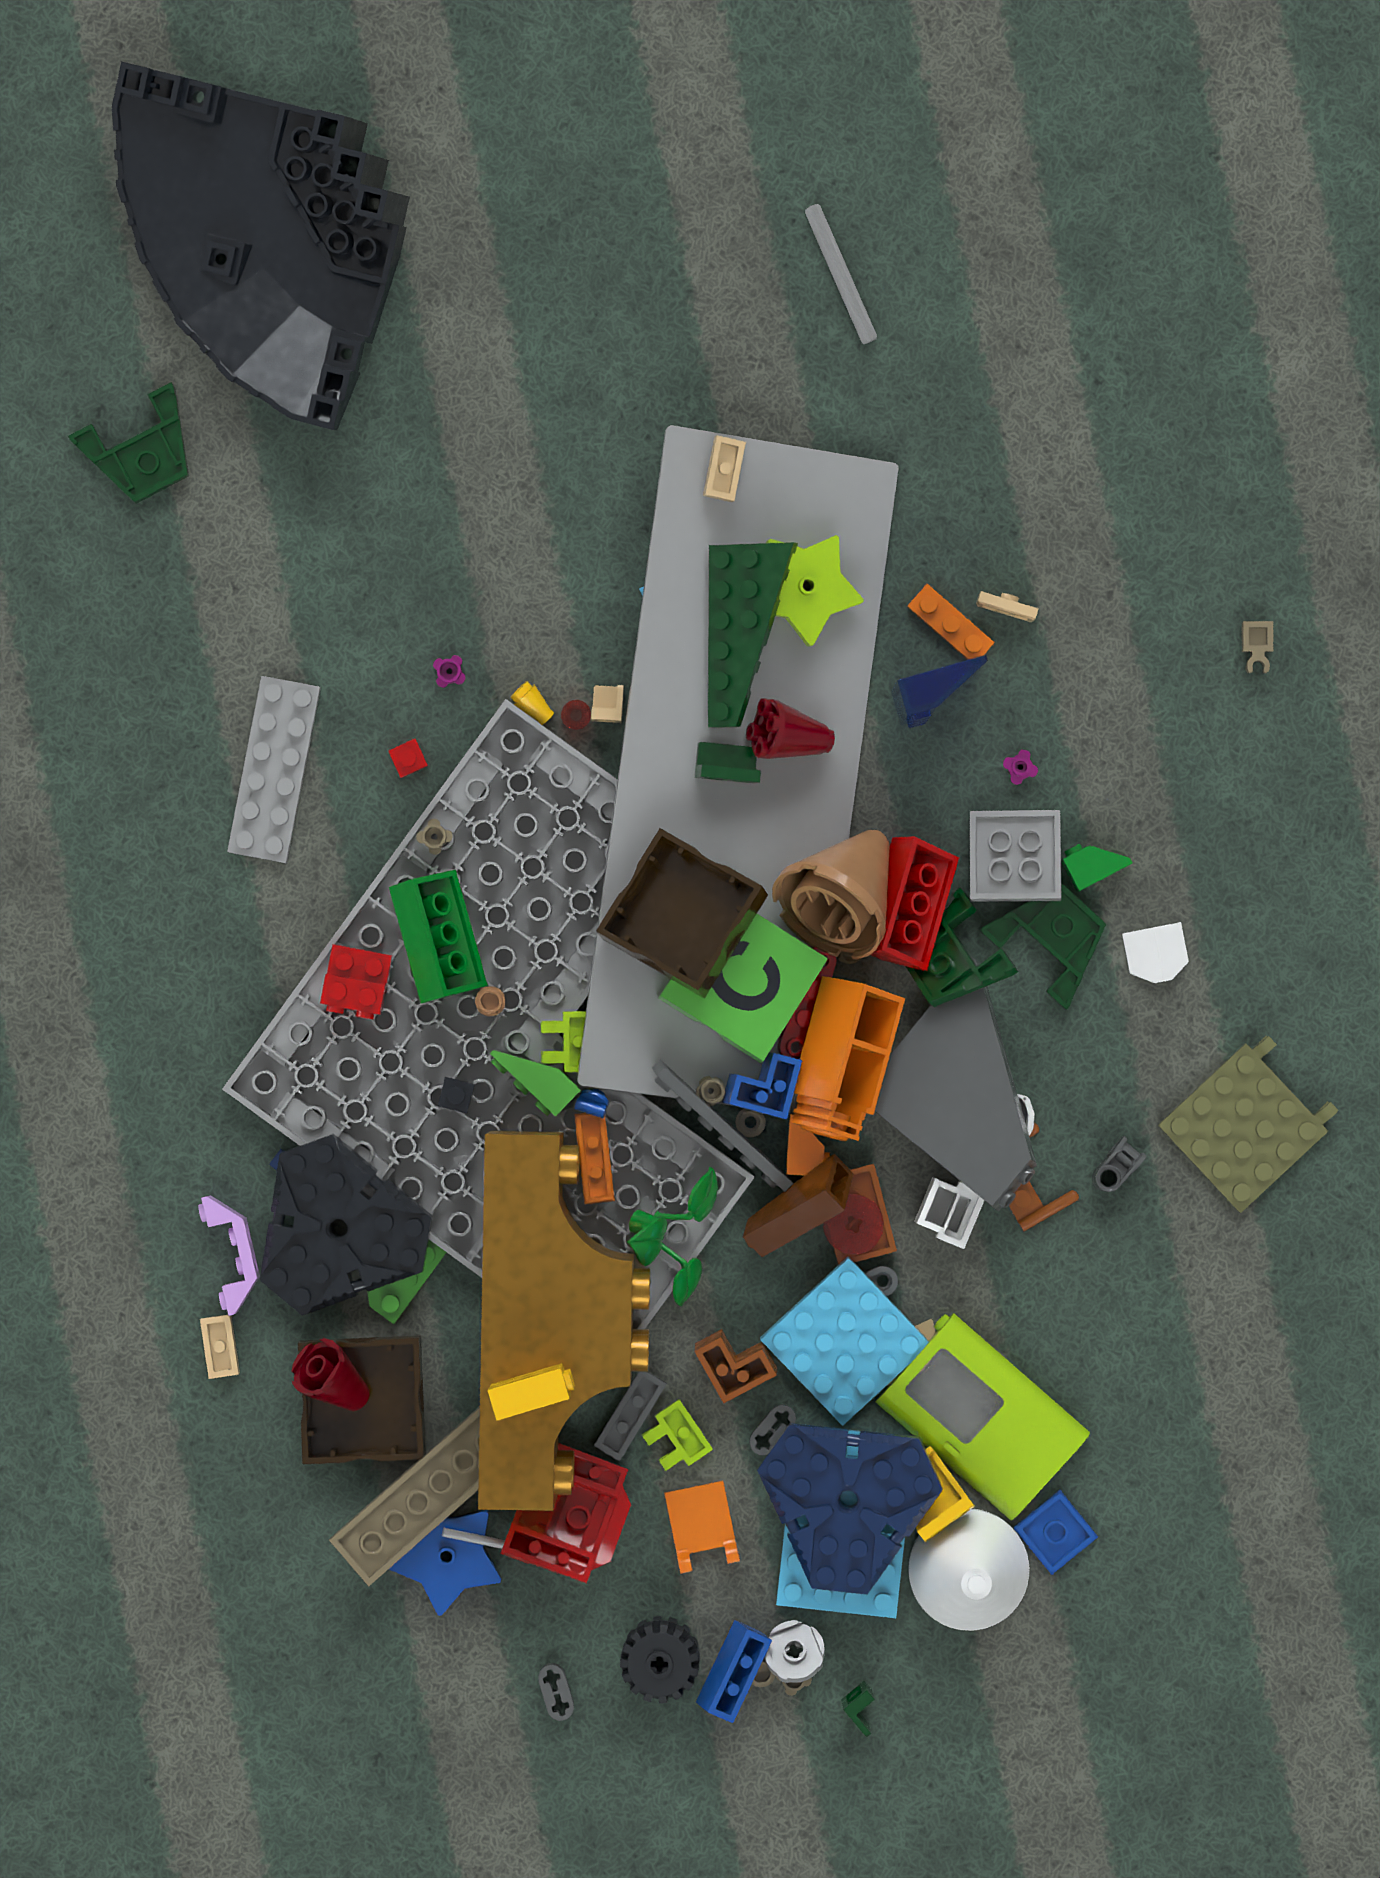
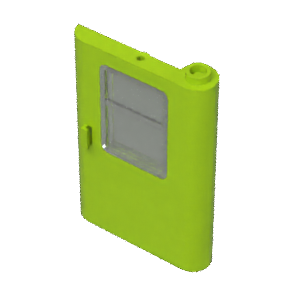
(988, 1410)

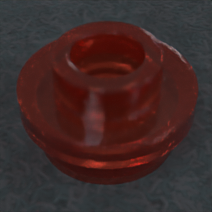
(579, 705)

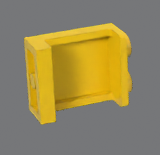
(948, 1506)

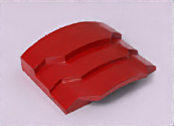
(581, 1527)

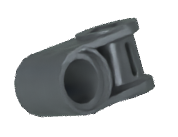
(1118, 1164)

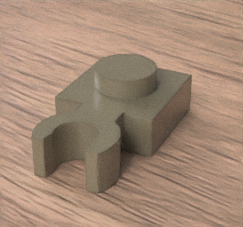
(1257, 639)

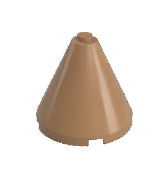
(838, 895)

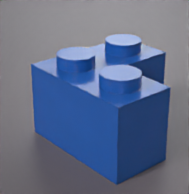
(771, 1092)

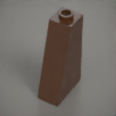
(801, 1208)

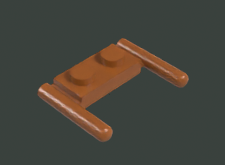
(1029, 1208)

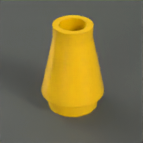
(532, 702)

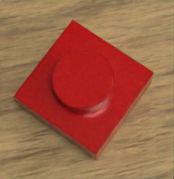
(408, 758)

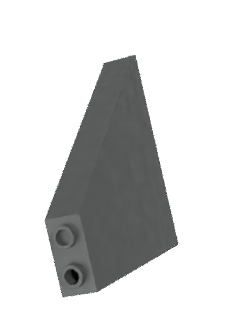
(958, 1099)

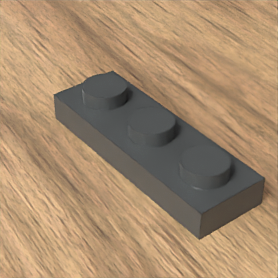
(630, 1414)

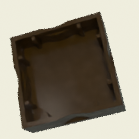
(682, 913)
(391, 1420)

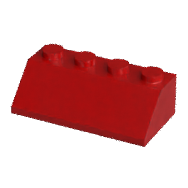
(916, 900)

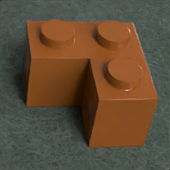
(731, 1372)

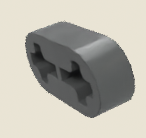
(766, 1425)
(549, 1694)

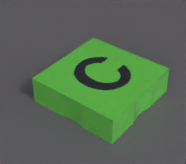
(754, 990)

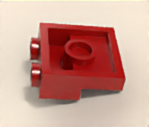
(356, 981)

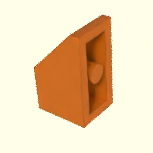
(803, 1150)

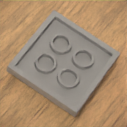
(1015, 855)

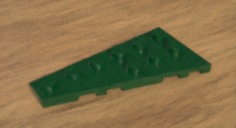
(742, 609)

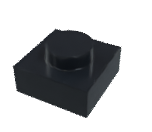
(456, 1095)

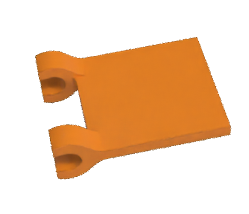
(701, 1522)

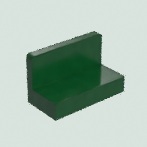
(726, 763)
(856, 1702)

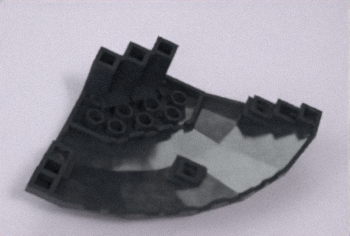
(290, 209)

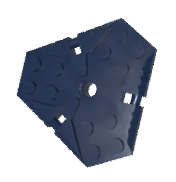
(843, 1542)

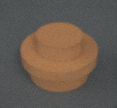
(490, 1001)

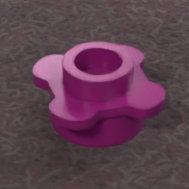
(456, 675)
(1028, 770)

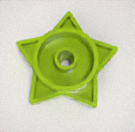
(828, 589)

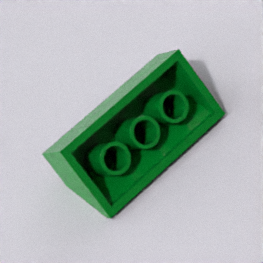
(438, 936)

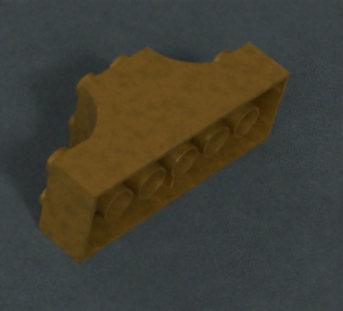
(546, 1303)

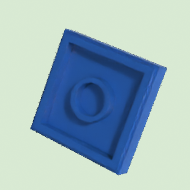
(1055, 1532)

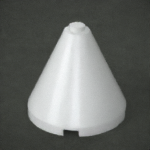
(970, 1572)

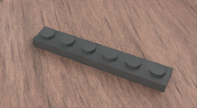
(711, 1118)

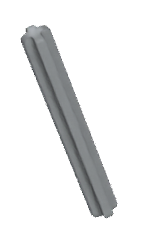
(840, 274)

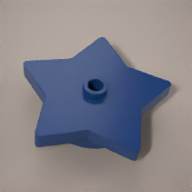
(468, 1566)

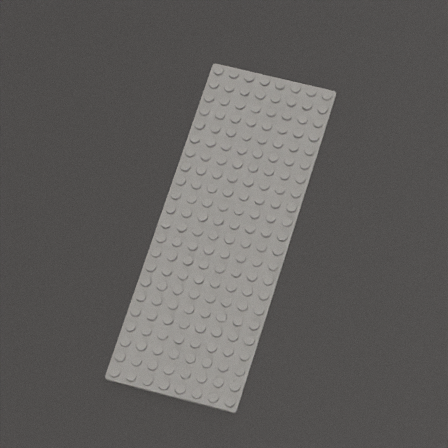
(801, 799)

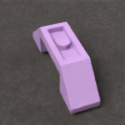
(218, 1213)

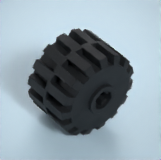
(678, 1652)

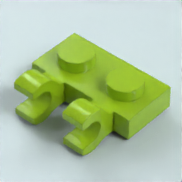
(572, 1029)
(683, 1433)

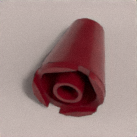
(329, 1376)

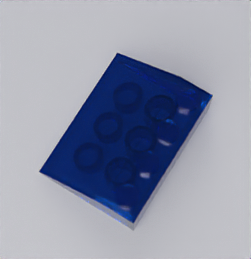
(926, 692)

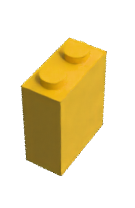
(531, 1391)

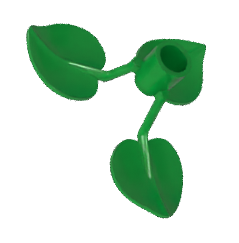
(652, 1228)

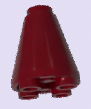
(786, 732)

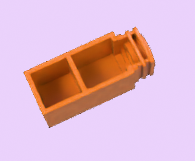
(845, 1057)

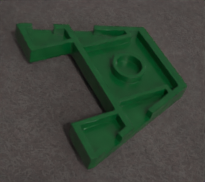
(147, 460)
(1063, 928)
(951, 968)

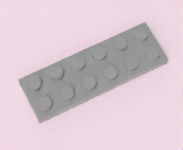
(274, 769)

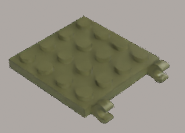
(1244, 1126)

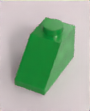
(1091, 865)

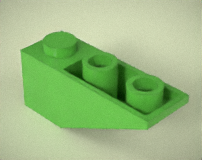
(545, 1082)

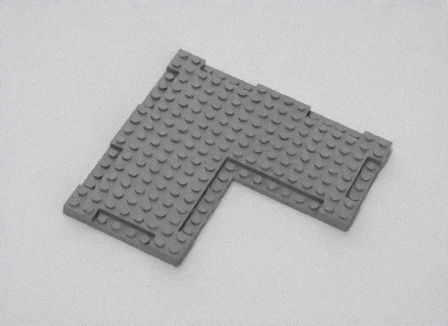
(531, 869)

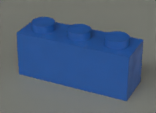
(733, 1671)

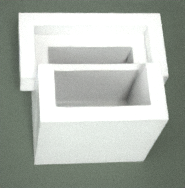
(949, 1211)

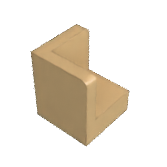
(607, 704)

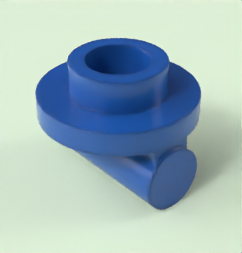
(592, 1102)

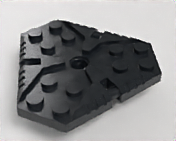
(311, 1261)

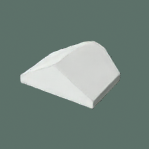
(1156, 952)

